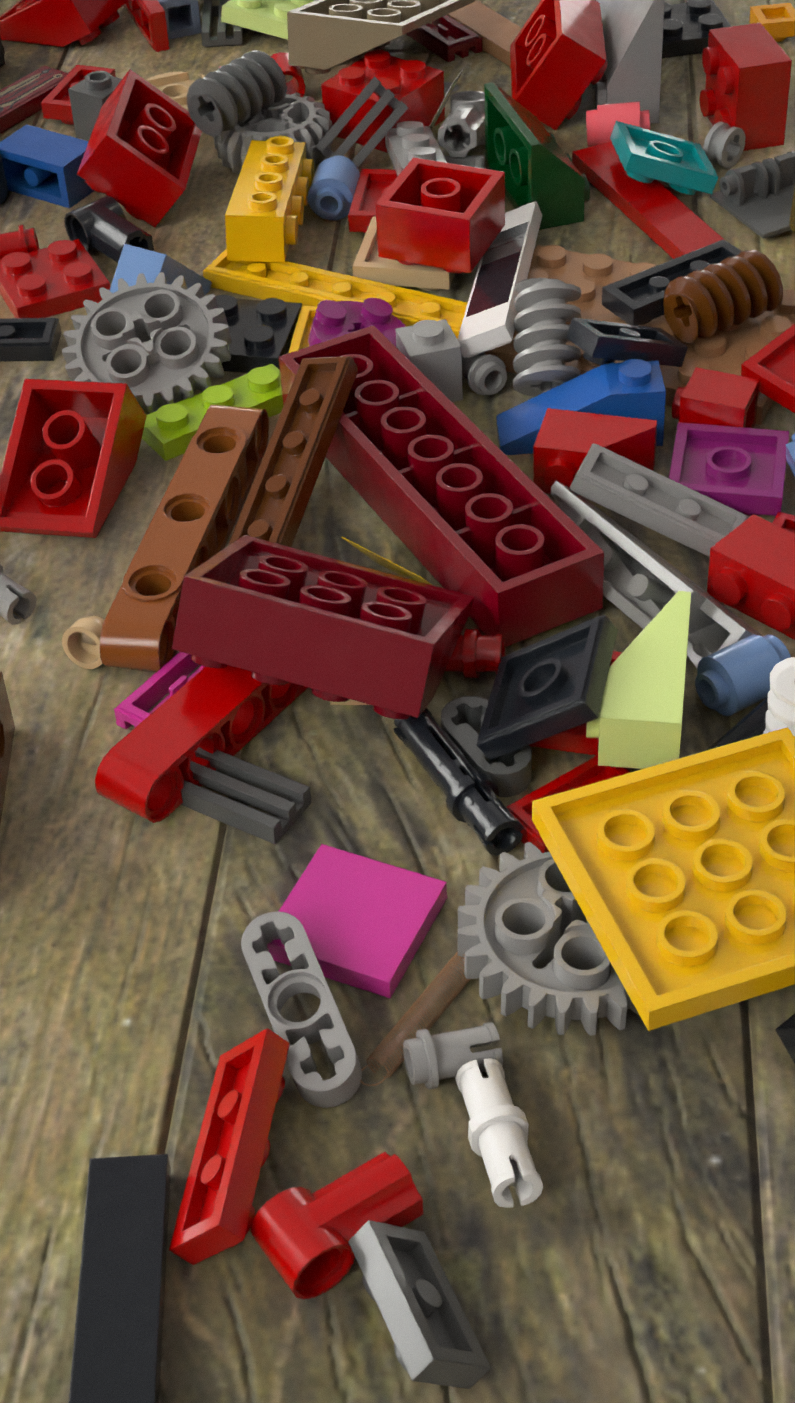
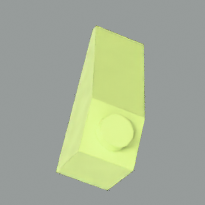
(645, 694)

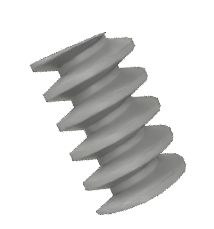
(543, 335)

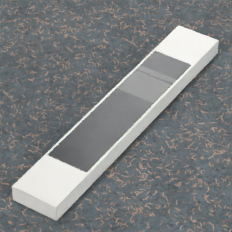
(507, 261)

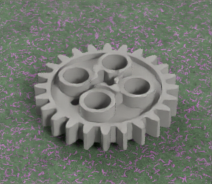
(152, 339)
(537, 947)

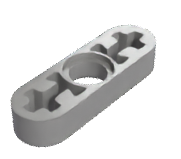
(323, 1025)

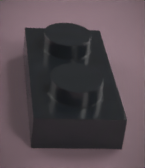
(612, 341)

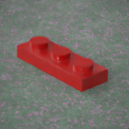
(231, 1148)

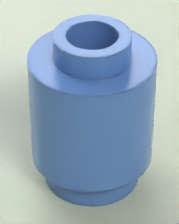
(333, 187)
(739, 673)

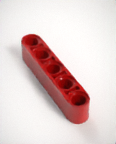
(210, 712)

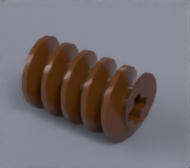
(722, 295)

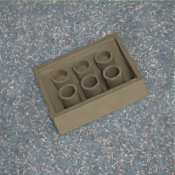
(337, 30)

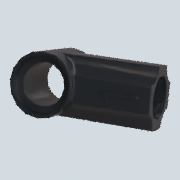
(105, 228)

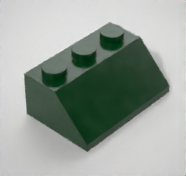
(531, 161)

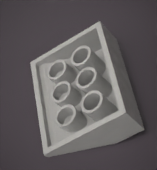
(633, 54)

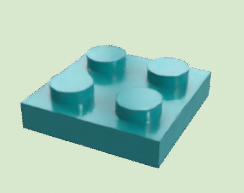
(663, 157)

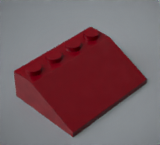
(321, 625)

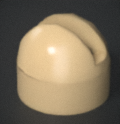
(85, 648)

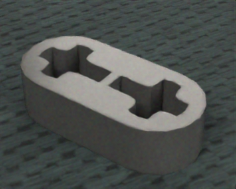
(511, 772)

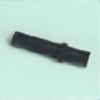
(469, 793)

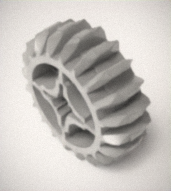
(291, 117)

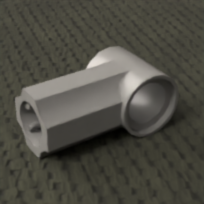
(464, 125)

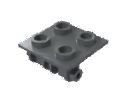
(760, 194)

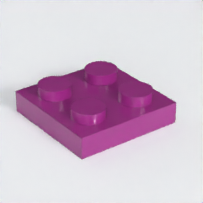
(732, 465)

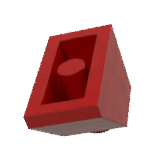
(568, 436)

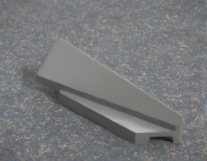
(644, 582)

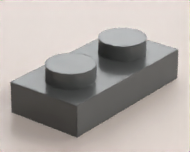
(418, 1306)

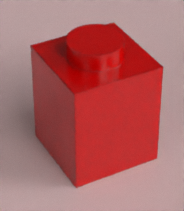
(717, 399)

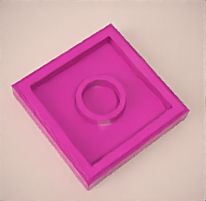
(362, 917)

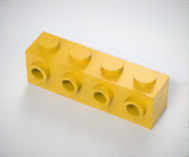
(268, 200)

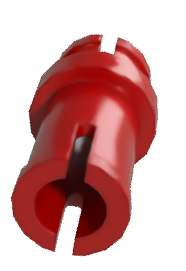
(477, 653)

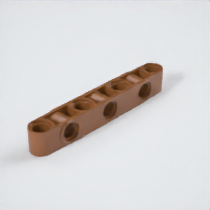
(184, 534)

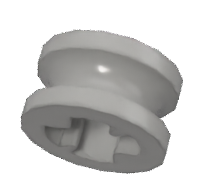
(724, 144)

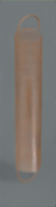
(401, 1036)

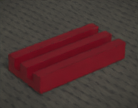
(447, 38)

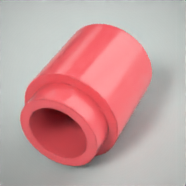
(602, 120)

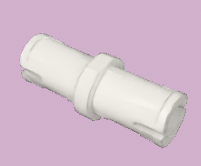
(498, 1133)

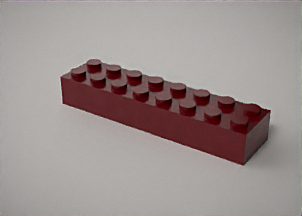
(455, 495)

